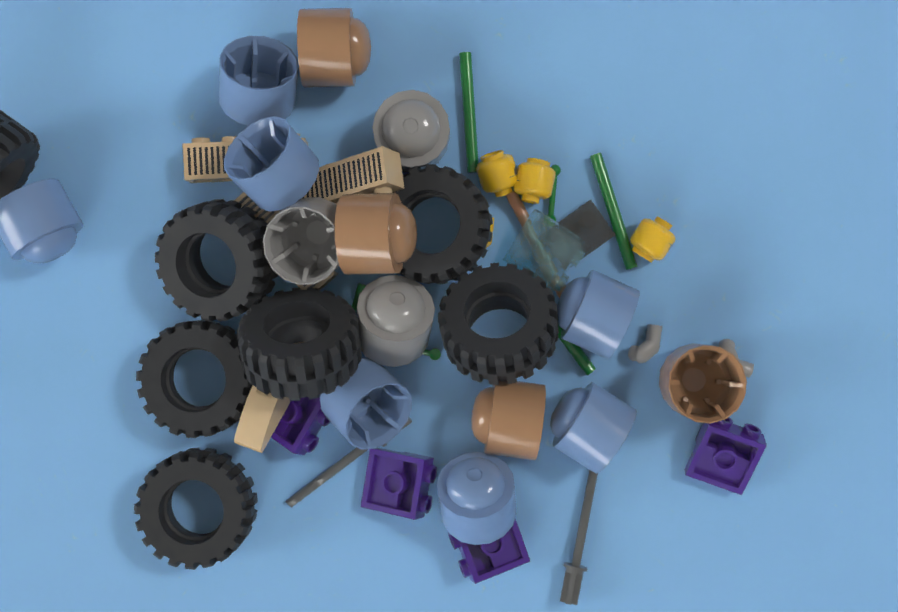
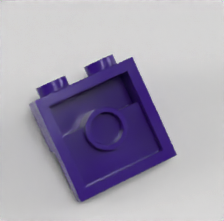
(300, 426)
(726, 454)
(398, 483)
(492, 559)

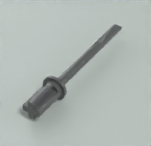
(329, 473)
(574, 571)

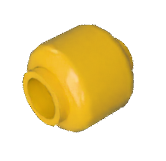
(497, 173)
(534, 180)
(652, 239)

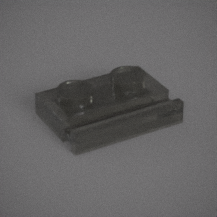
(589, 226)

